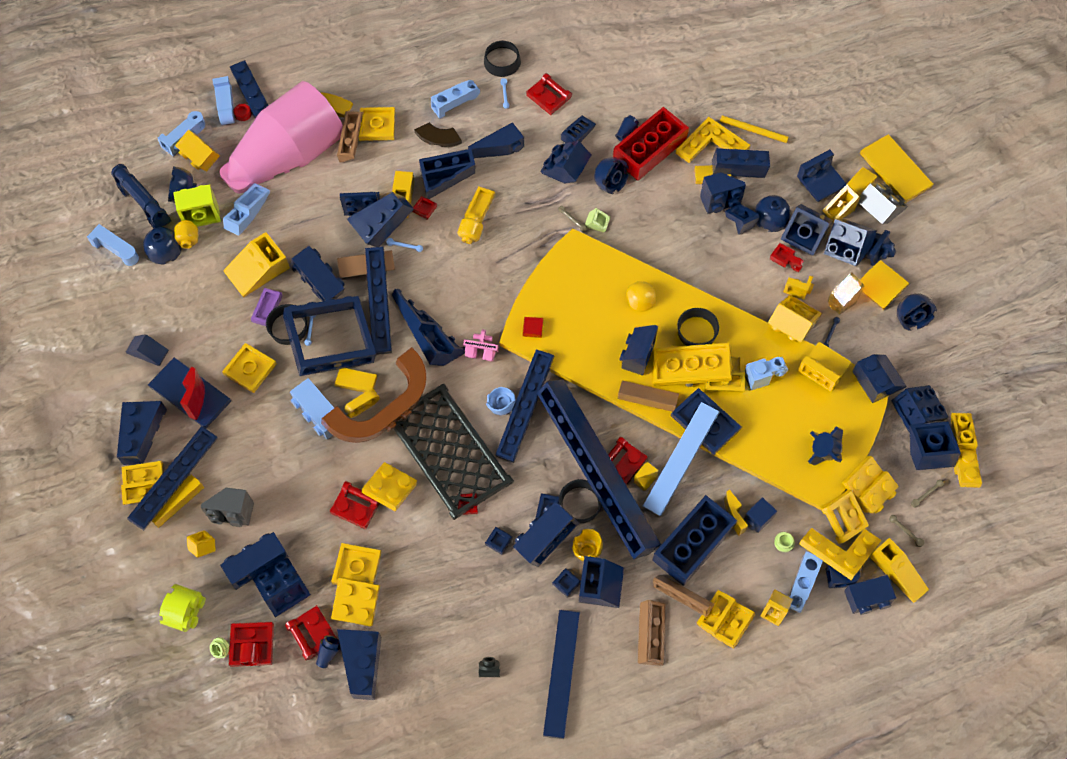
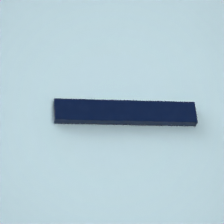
(378, 300)
(524, 406)
(172, 478)
(561, 674)

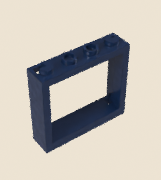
(335, 361)

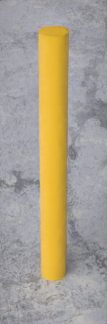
(751, 128)

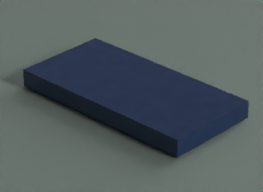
(169, 386)

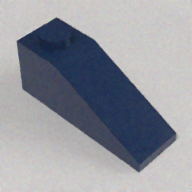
(499, 143)

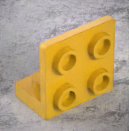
(824, 366)

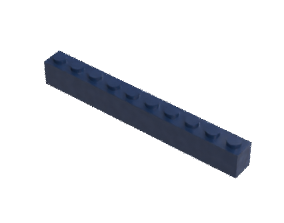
(598, 469)

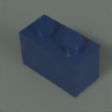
(870, 594)

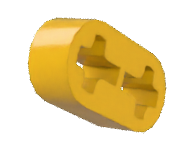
(361, 403)

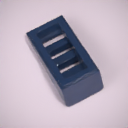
(566, 134)

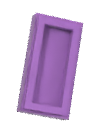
(268, 301)

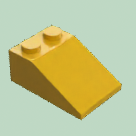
(794, 318)

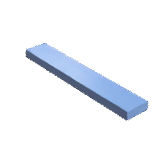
(681, 459)

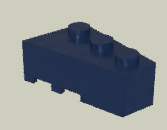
(361, 661)

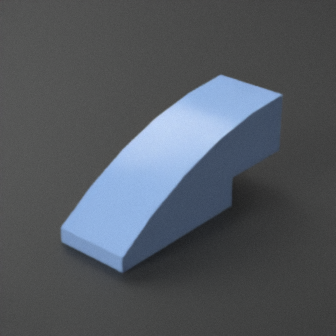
(245, 209)

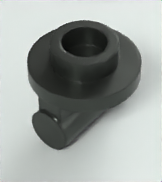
(489, 667)

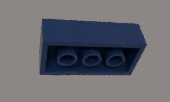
(694, 540)

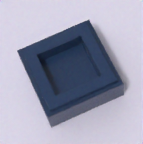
(498, 540)
(566, 582)

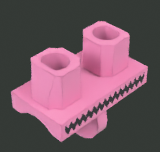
(472, 346)

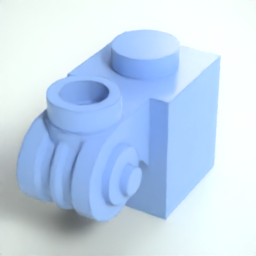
(760, 372)

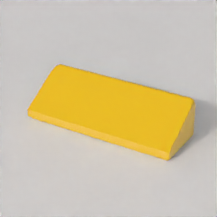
(181, 497)

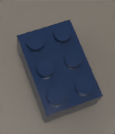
(545, 534)

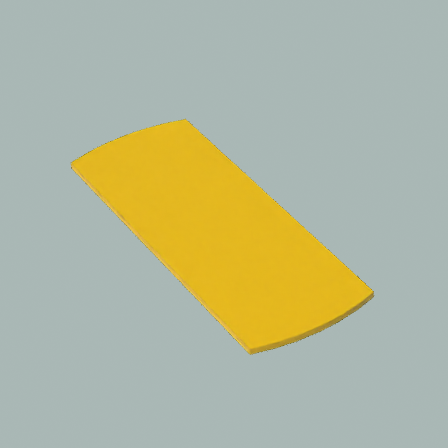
(586, 325)

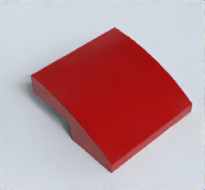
(194, 395)

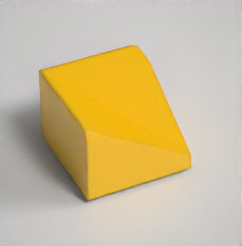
(645, 476)
(201, 543)

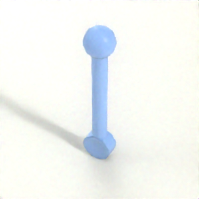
(504, 82)
(390, 242)
(308, 342)

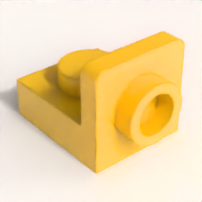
(798, 288)

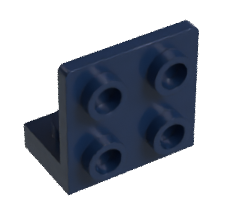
(820, 176)
(357, 201)
(919, 406)
(281, 587)

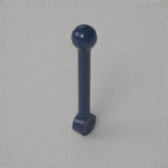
(836, 320)

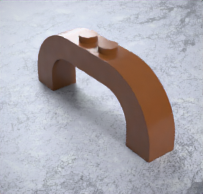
(362, 431)

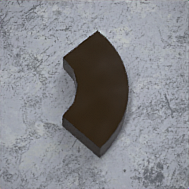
(436, 136)

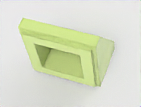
(597, 220)

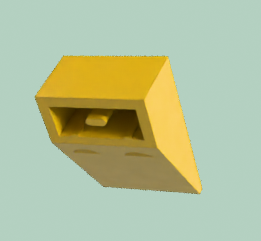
(256, 265)

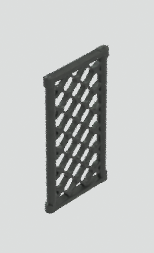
(427, 470)

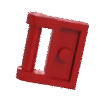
(545, 98)
(630, 462)
(352, 510)
(315, 625)

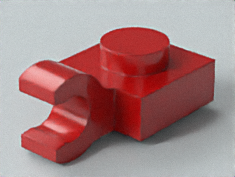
(784, 255)

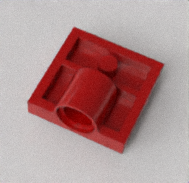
(251, 644)

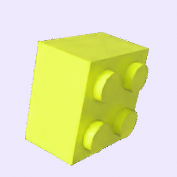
(197, 205)

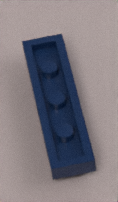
(249, 87)

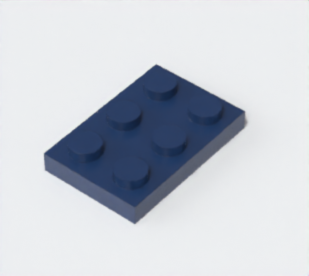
(723, 428)

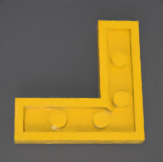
(704, 134)
(845, 562)

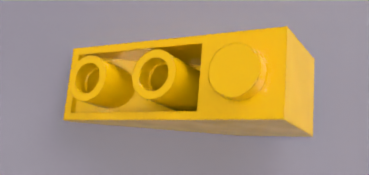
(899, 569)

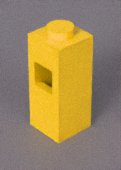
(404, 185)

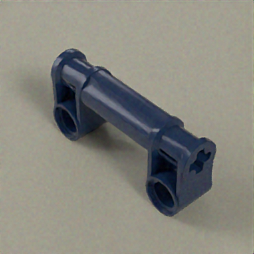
(131, 186)

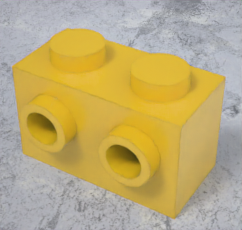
(197, 151)

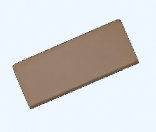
(349, 136)
(356, 264)
(648, 396)
(683, 595)
(651, 633)

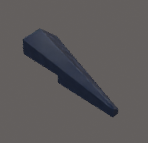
(434, 343)

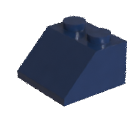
(806, 229)
(639, 349)
(878, 377)
(933, 446)

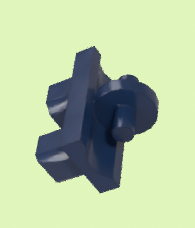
(882, 249)

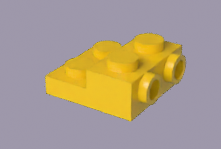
(870, 485)

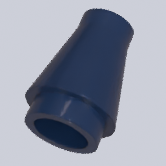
(627, 126)
(327, 650)

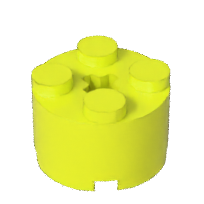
(181, 608)

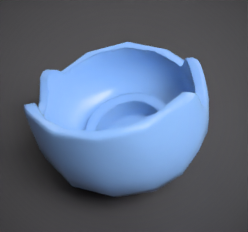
(501, 401)

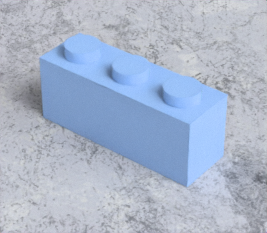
(312, 404)

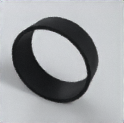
(506, 70)
(702, 313)
(273, 315)
(579, 483)

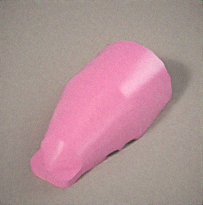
(283, 137)

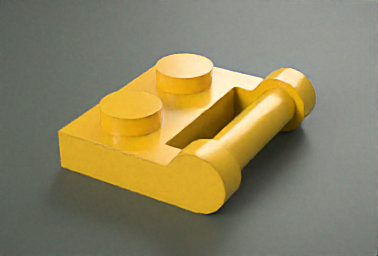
(850, 514)

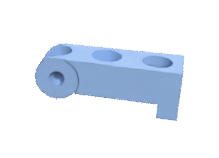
(454, 97)
(224, 100)
(194, 122)
(113, 243)
(804, 580)

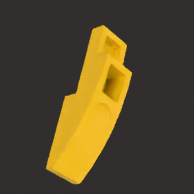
(967, 464)

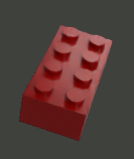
(651, 142)

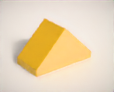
(842, 204)
(776, 607)

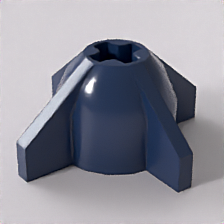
(827, 446)

